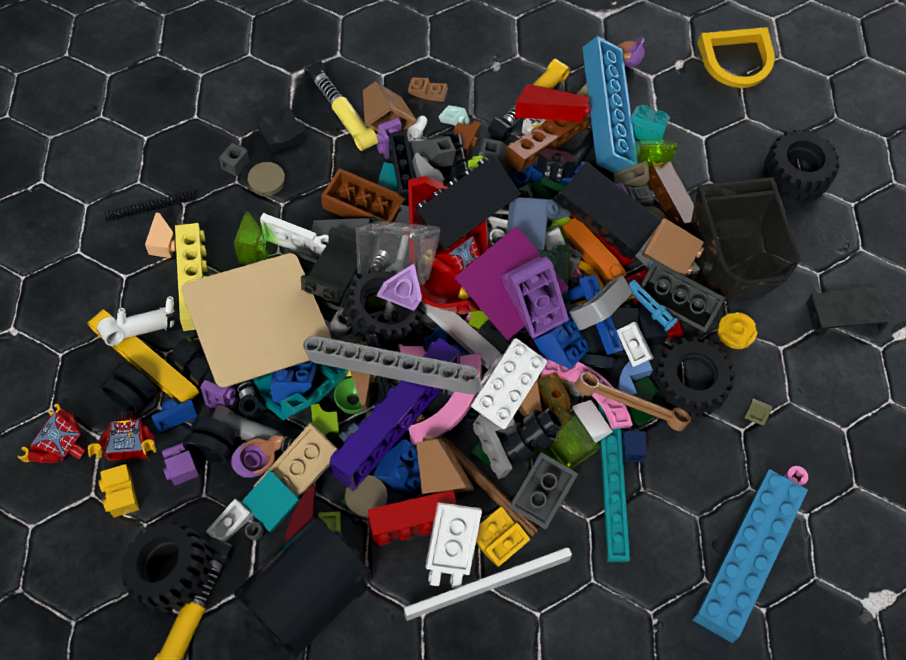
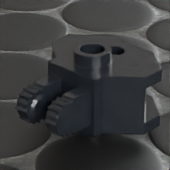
(555, 164)

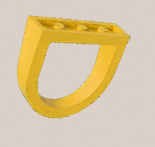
(758, 35)

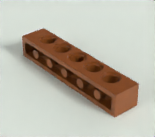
(547, 136)

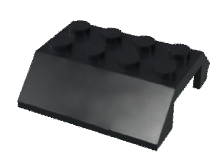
(404, 166)

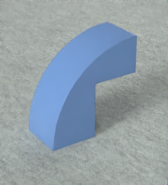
(632, 374)

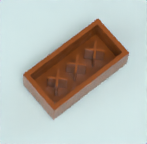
(359, 198)

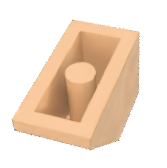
(160, 238)

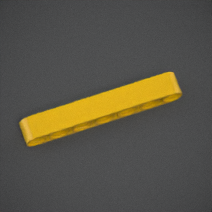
(151, 364)

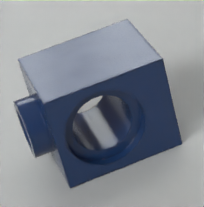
(634, 446)

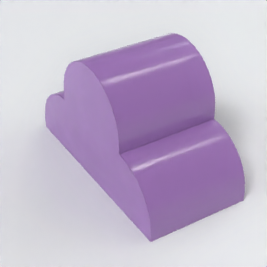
(536, 295)

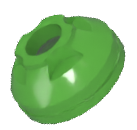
(342, 392)

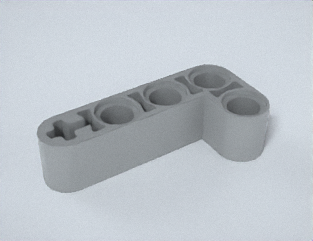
(602, 304)

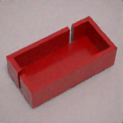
(406, 518)

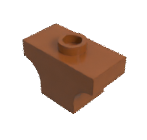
(469, 135)

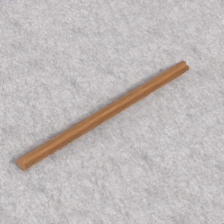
(489, 488)

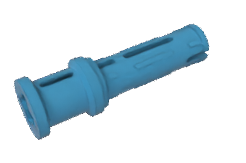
(656, 314)

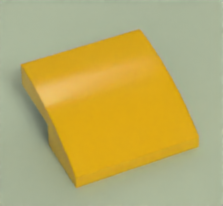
(500, 536)

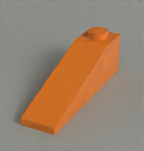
(593, 251)

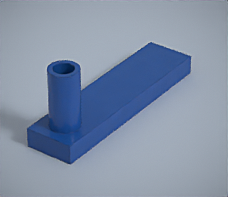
(606, 328)

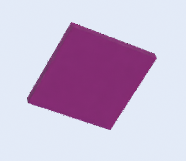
(484, 282)

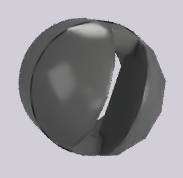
(251, 530)

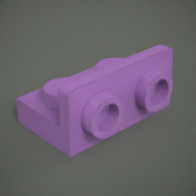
(384, 129)
(217, 395)

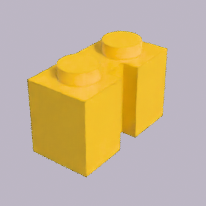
(119, 491)

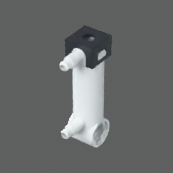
(114, 330)

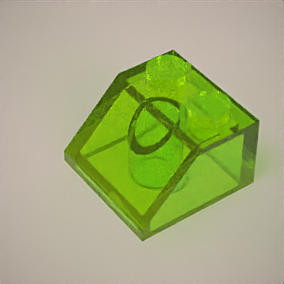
(655, 151)
(250, 242)
(574, 443)

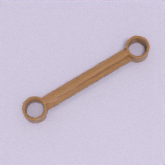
(676, 418)

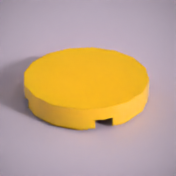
(737, 330)

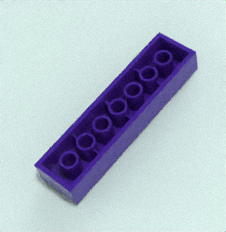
(387, 423)

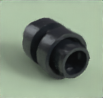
(192, 360)
(538, 430)

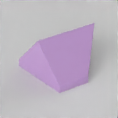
(402, 289)

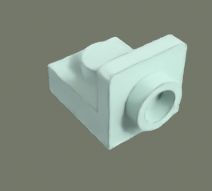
(454, 115)

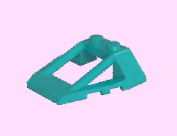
(296, 402)

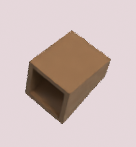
(384, 105)
(673, 247)
(440, 468)

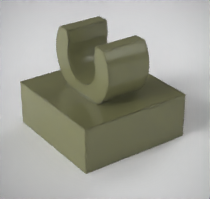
(758, 412)

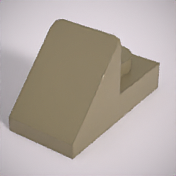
(633, 176)

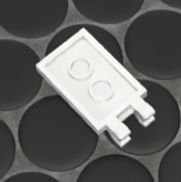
(292, 236)
(452, 542)

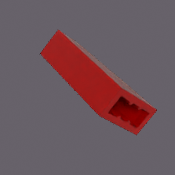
(551, 104)

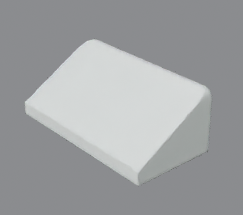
(634, 344)
(592, 420)

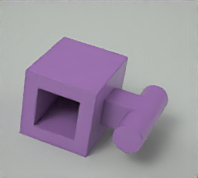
(180, 466)

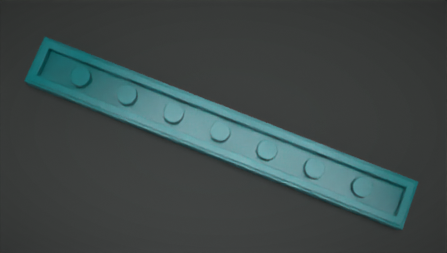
(614, 495)

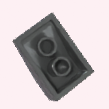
(543, 490)

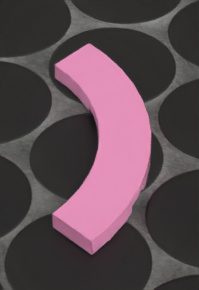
(453, 410)
(615, 411)

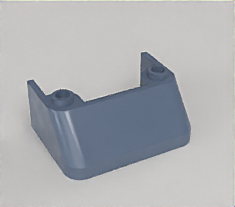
(532, 218)

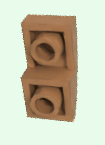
(424, 89)

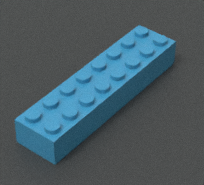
(609, 105)
(750, 556)

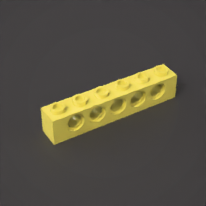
(189, 264)

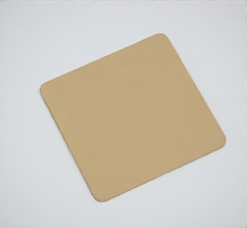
(254, 318)

